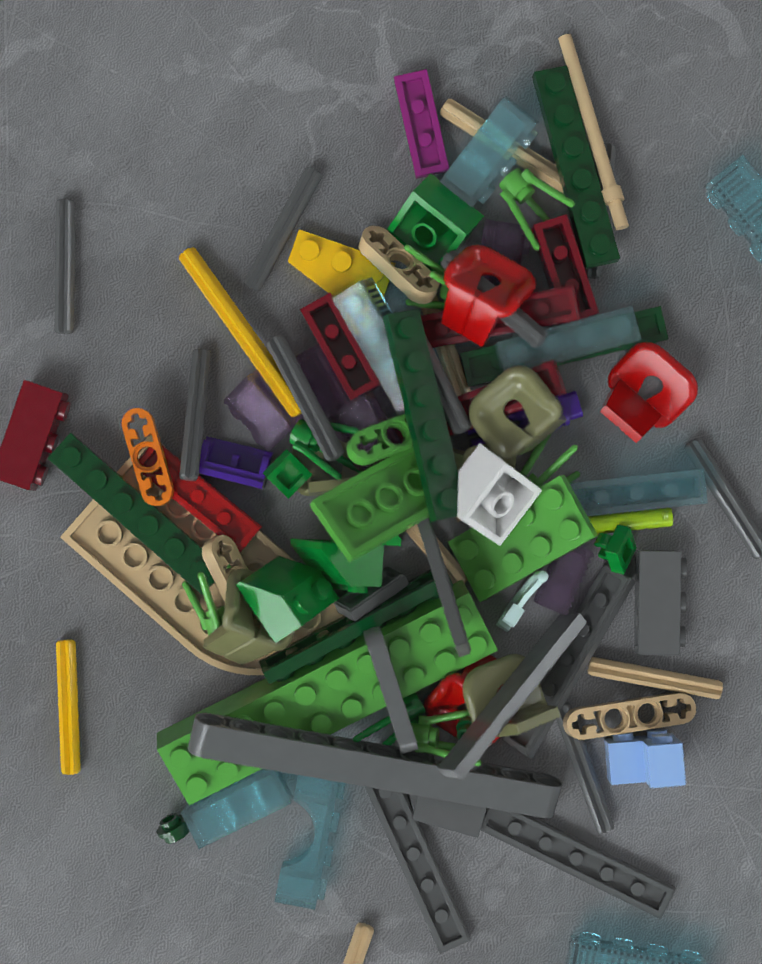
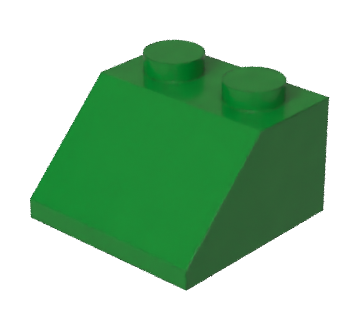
(434, 220)
(329, 559)
(286, 595)

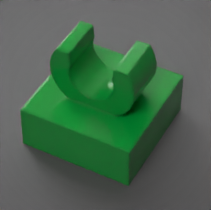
(287, 473)
(617, 548)

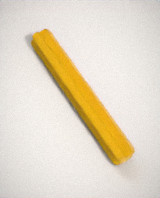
(68, 706)

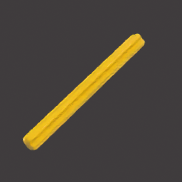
(239, 327)

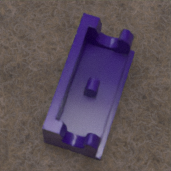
(234, 462)

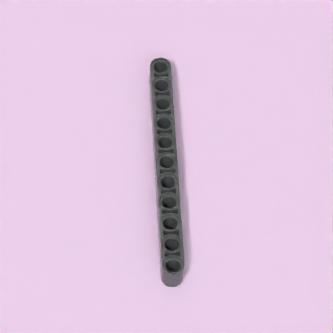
(370, 765)

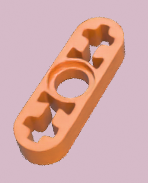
(148, 429)

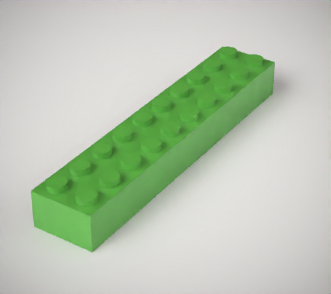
(334, 690)

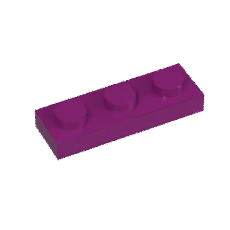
(421, 123)

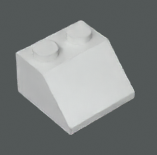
(493, 494)

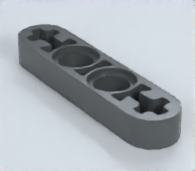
(390, 689)

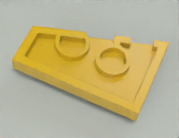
(332, 264)

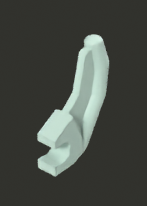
(514, 608)

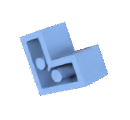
(646, 758)

